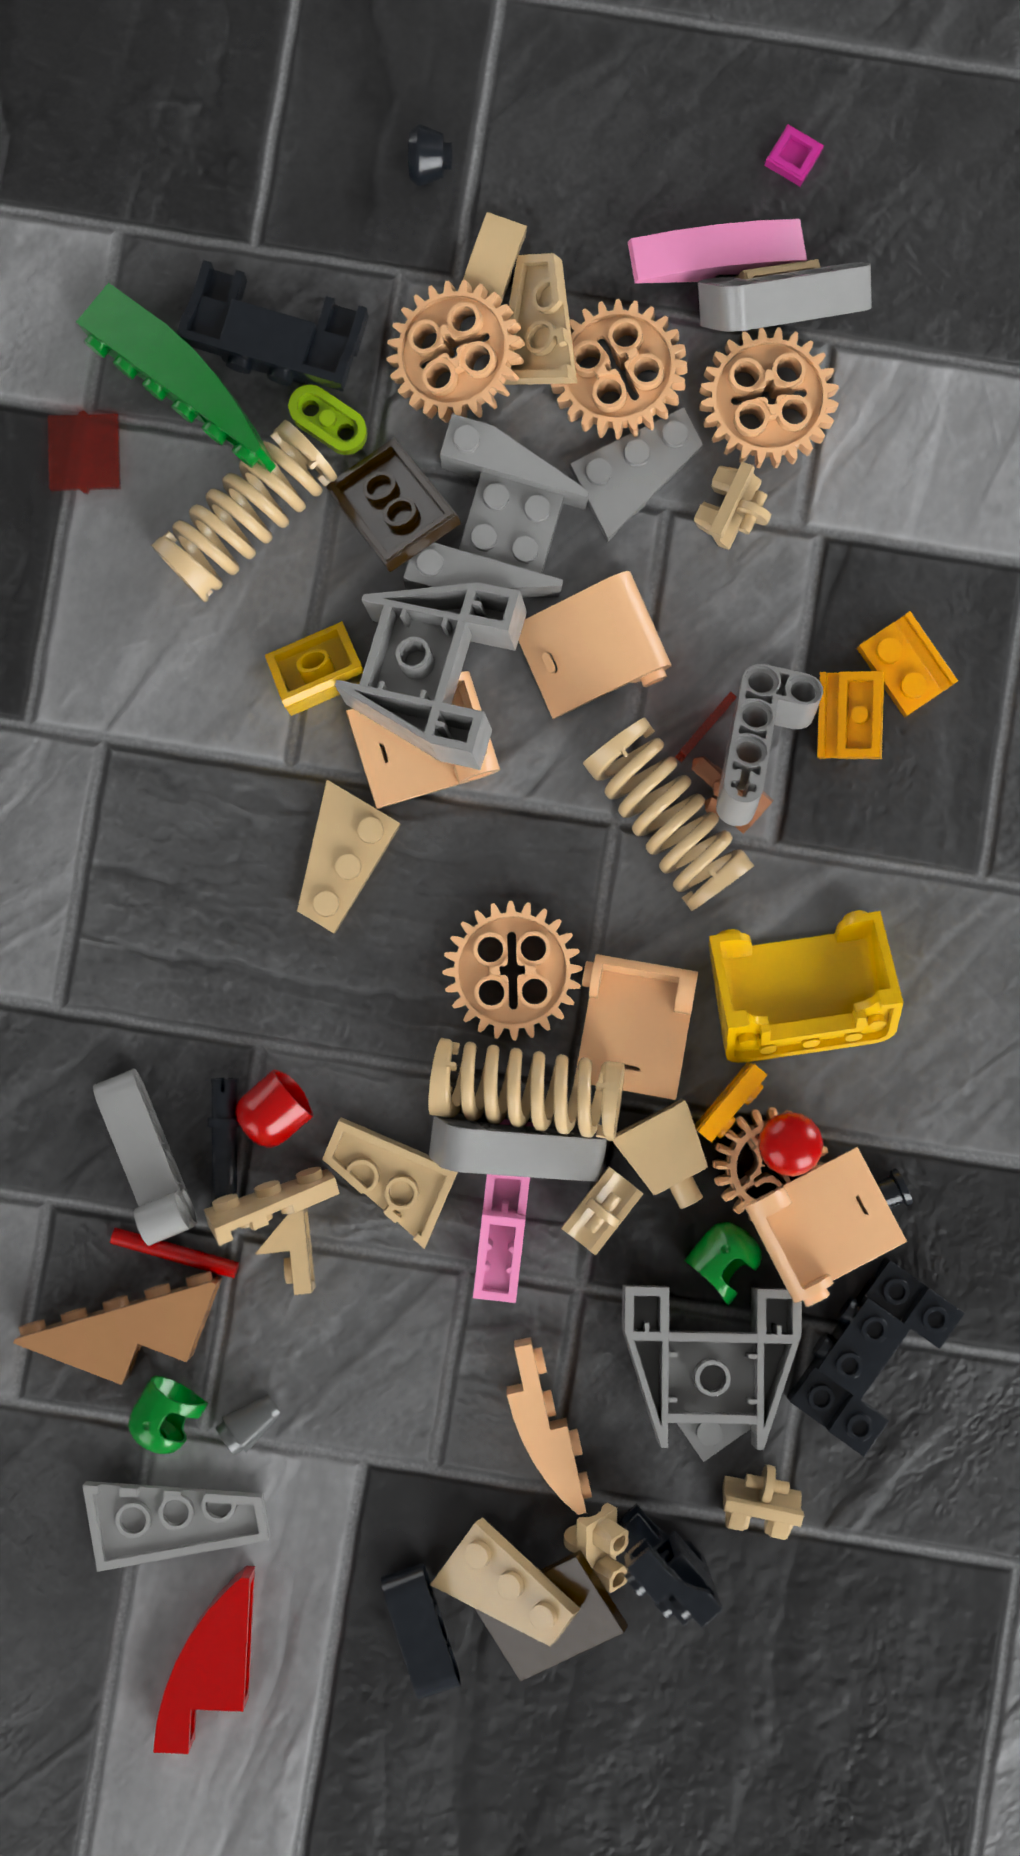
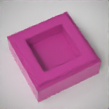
(794, 155)

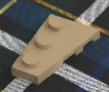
(542, 312)

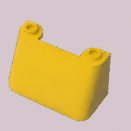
(806, 990)

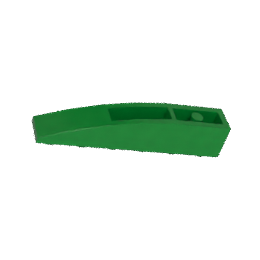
(171, 370)

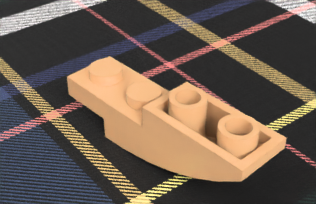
(547, 1442)

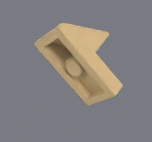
(294, 1236)

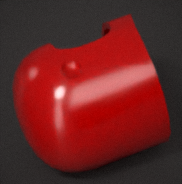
(273, 1110)
(790, 1144)

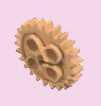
(444, 316)
(652, 351)
(761, 360)
(552, 969)

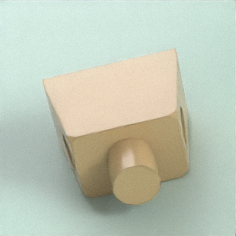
(665, 1152)

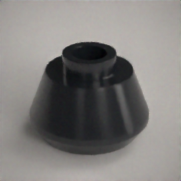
(428, 155)

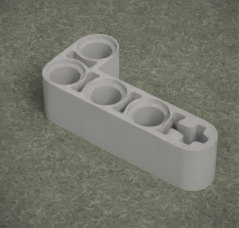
(784, 298)
(763, 700)
(515, 1151)
(145, 1157)

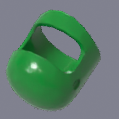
(722, 1254)
(161, 1399)

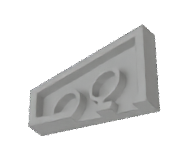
(634, 469)

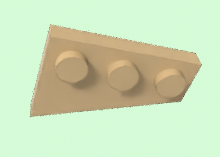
(343, 855)
(391, 1175)
(269, 1197)
(505, 1585)

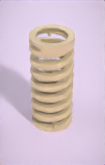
(295, 456)
(723, 870)
(605, 1101)

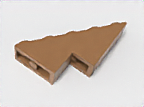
(112, 1337)

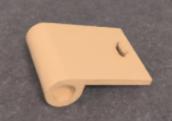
(597, 642)
(409, 769)
(638, 1018)
(825, 1225)

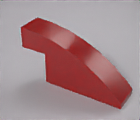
(211, 1666)

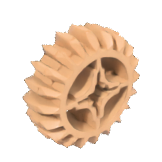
(753, 1176)

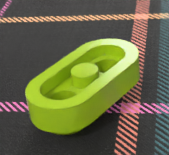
(329, 420)

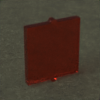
(84, 452)
(705, 727)

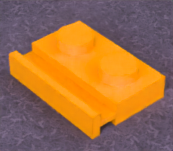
(909, 662)
(851, 715)
(741, 1090)

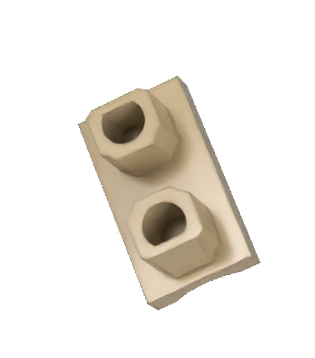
(739, 508)
(602, 1210)
(763, 1499)
(600, 1542)

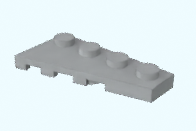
(161, 1522)

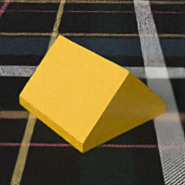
(309, 668)

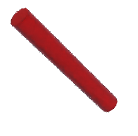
(175, 1253)

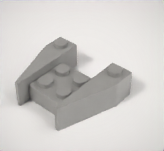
(508, 519)
(420, 660)
(711, 1373)

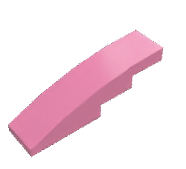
(715, 250)
(501, 1236)

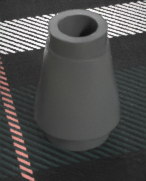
(248, 1424)

